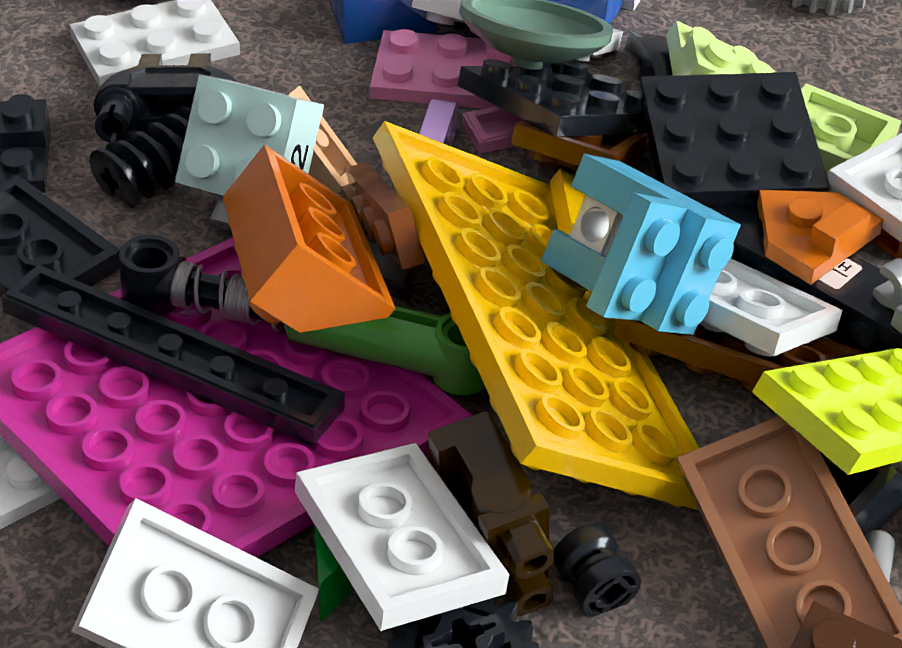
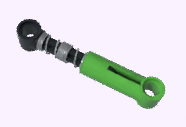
(409, 339)

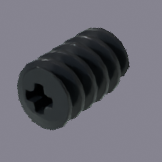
(142, 159)

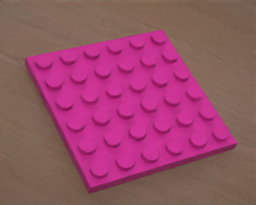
(124, 436)

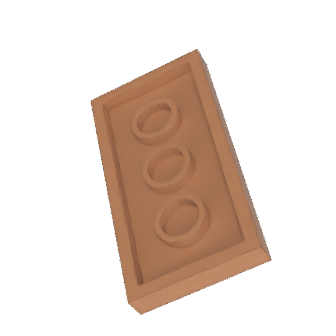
(786, 532)

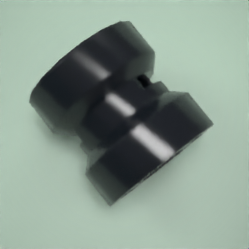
(592, 564)

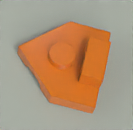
(813, 230)

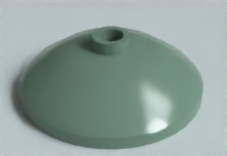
(536, 30)

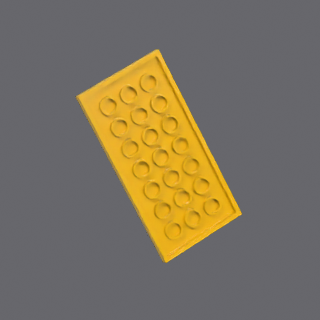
(549, 363)

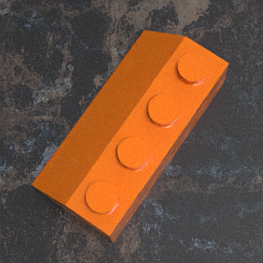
(302, 249)

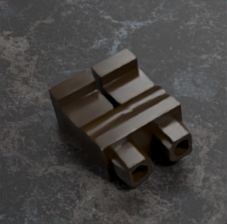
(497, 499)

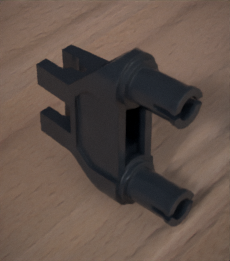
(148, 93)

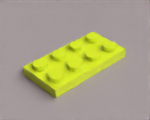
(843, 406)

